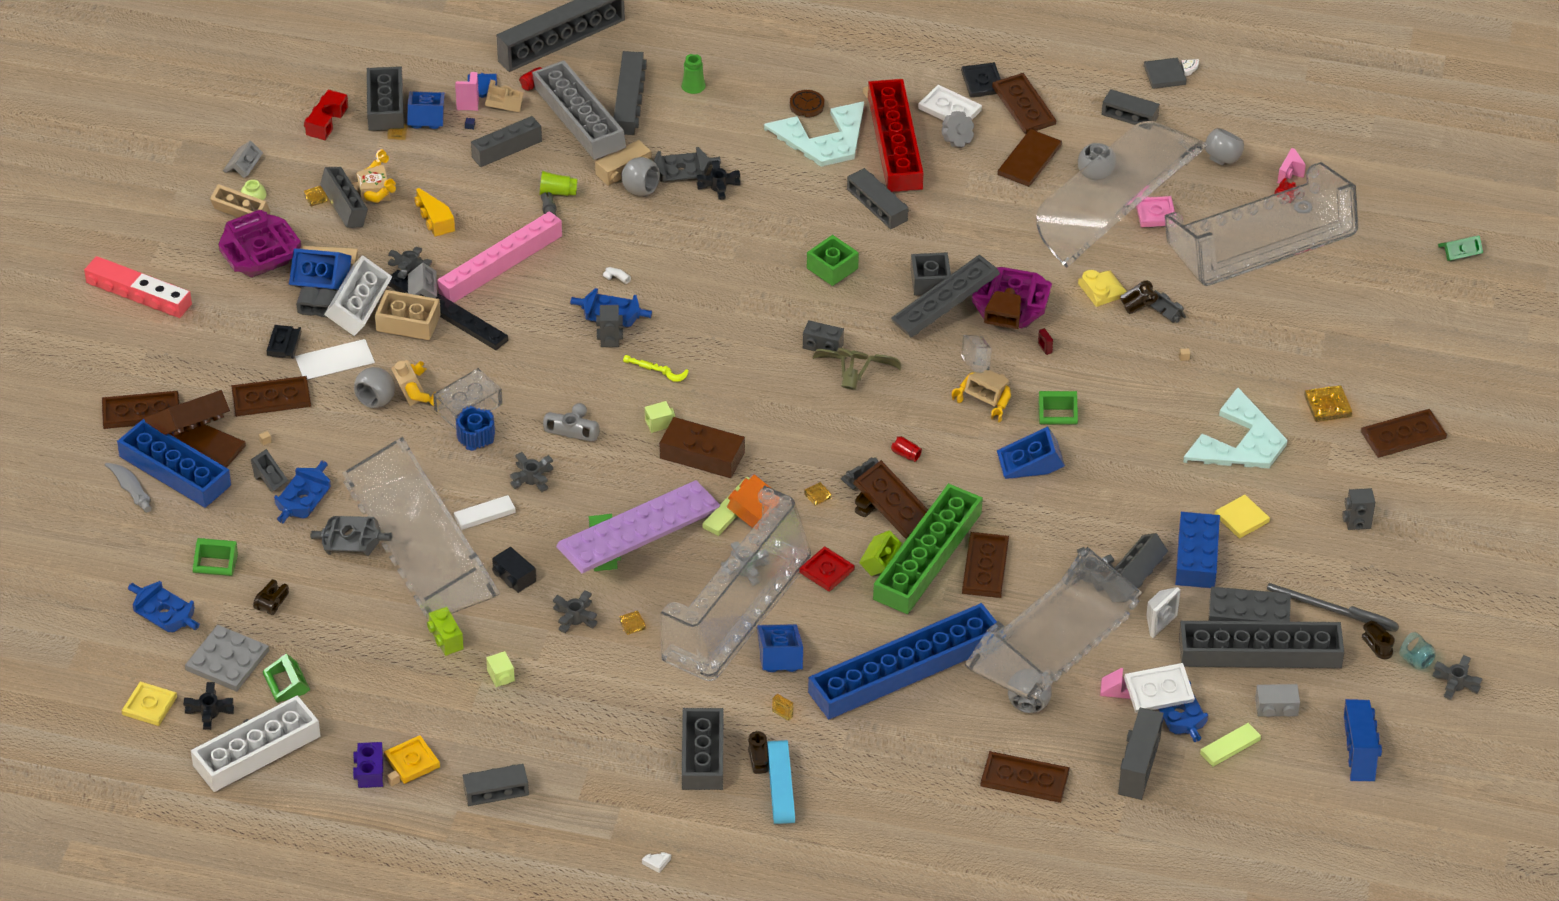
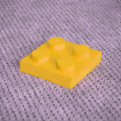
(412, 759)

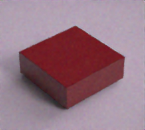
(1045, 341)

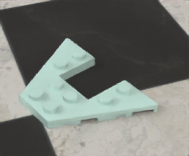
(826, 148)
(1257, 448)

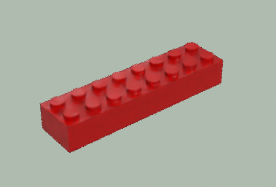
(895, 135)

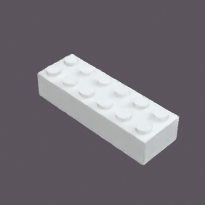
(255, 743)

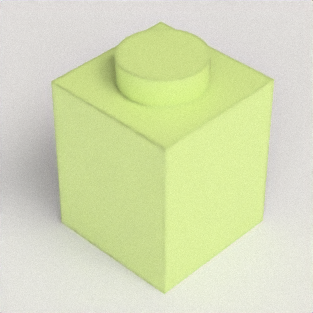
(658, 416)
(500, 669)

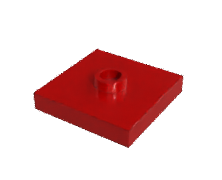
(827, 568)

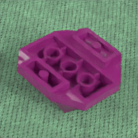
(1029, 285)

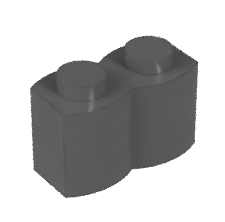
(314, 301)

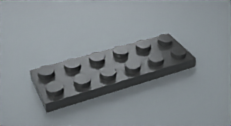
(945, 296)

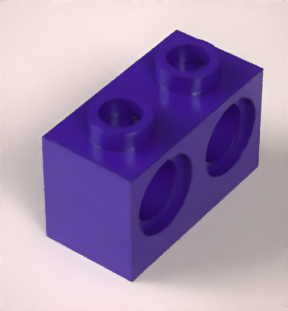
(369, 764)

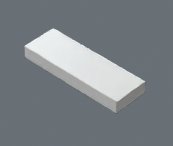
(484, 512)

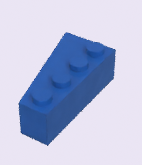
(1361, 739)

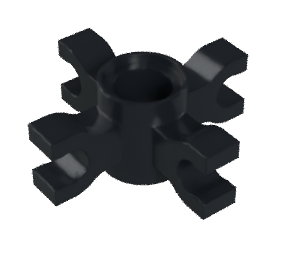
(718, 179)
(208, 705)

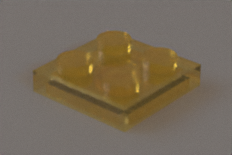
(1328, 403)

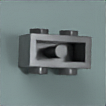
(609, 323)
(822, 336)
(1359, 509)

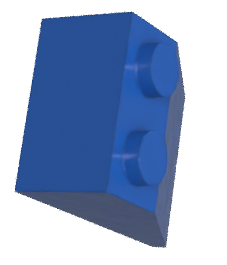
(426, 109)
(319, 269)
(1031, 455)
(780, 647)

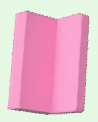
(467, 93)

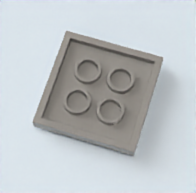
(227, 658)

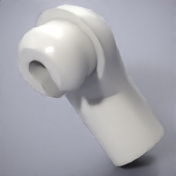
(618, 273)

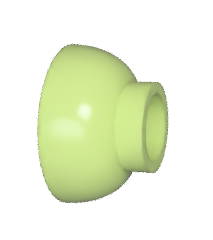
(254, 189)

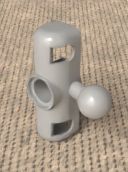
(572, 424)

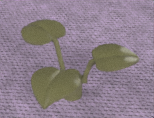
(850, 375)

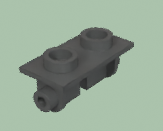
(1173, 310)
(852, 475)

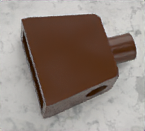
(1003, 309)

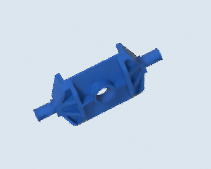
(627, 307)
(306, 482)
(154, 598)
(1186, 721)

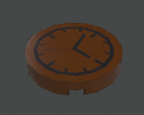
(807, 103)

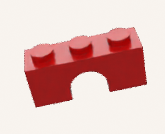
(320, 120)

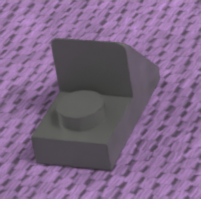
(266, 468)

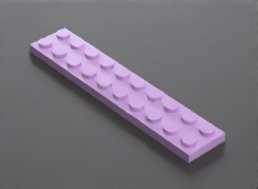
(638, 526)

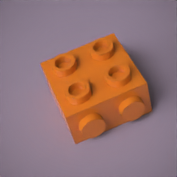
(745, 500)

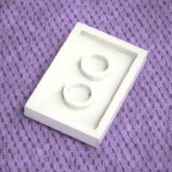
(943, 102)
(1159, 687)

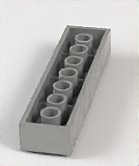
(579, 110)

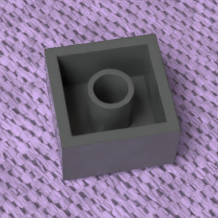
(928, 270)

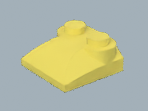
(1101, 286)

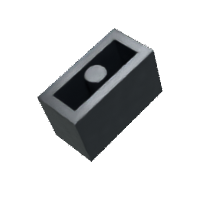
(514, 569)

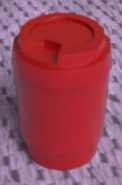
(527, 80)
(906, 449)

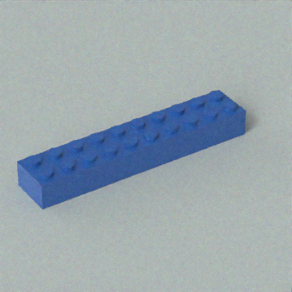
(899, 662)

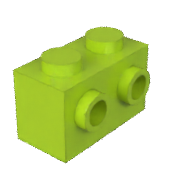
(880, 552)
(445, 630)

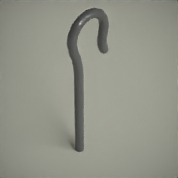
(1352, 612)

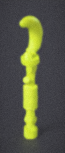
(665, 370)

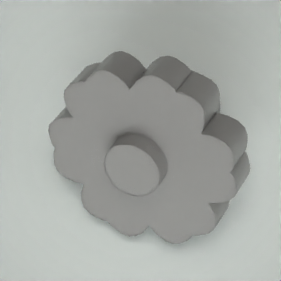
(957, 129)

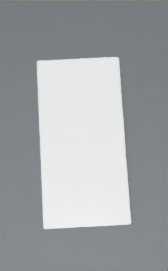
(334, 359)

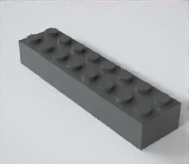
(556, 30)
(1261, 644)

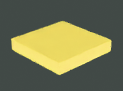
(1242, 516)
(149, 703)

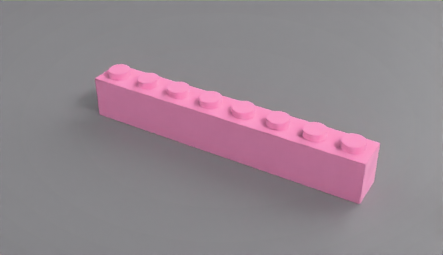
(500, 257)

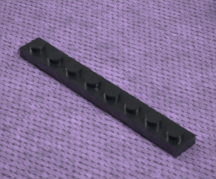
(459, 317)

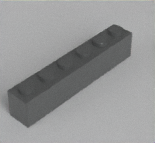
(629, 90)

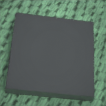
(1165, 73)

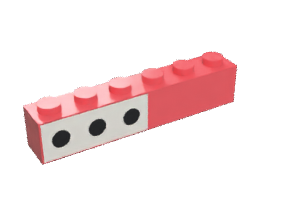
(138, 287)

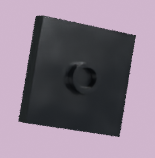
(980, 78)

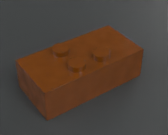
(702, 447)

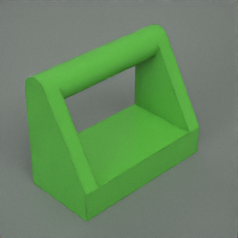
(1058, 401)
(215, 549)
(299, 684)

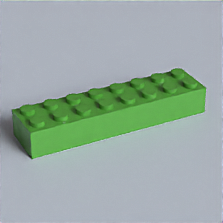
(927, 548)

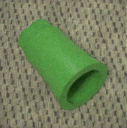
(693, 76)

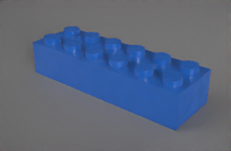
(174, 463)

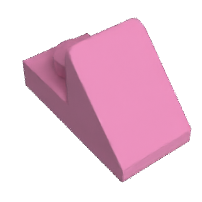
(1292, 166)
(1114, 685)

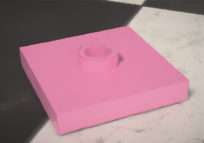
(1153, 211)

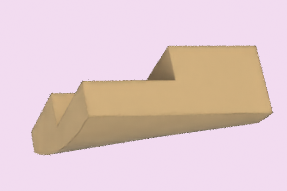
(504, 97)

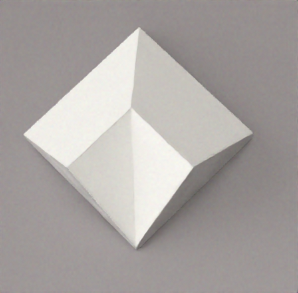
(1162, 609)

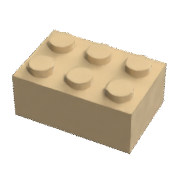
(407, 315)

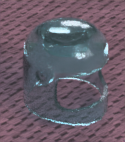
(1421, 655)

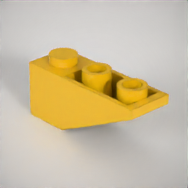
(437, 214)

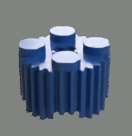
(475, 428)

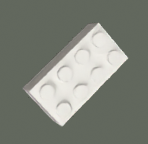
(358, 295)

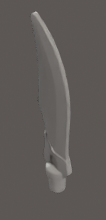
(130, 483)

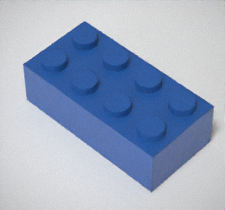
(1197, 550)

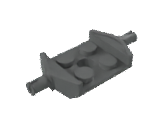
(693, 165)
(363, 538)

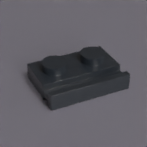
(283, 341)

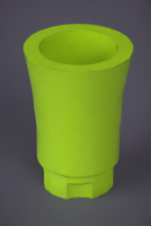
(557, 184)

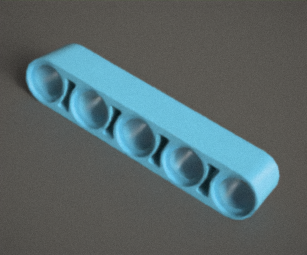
(780, 782)

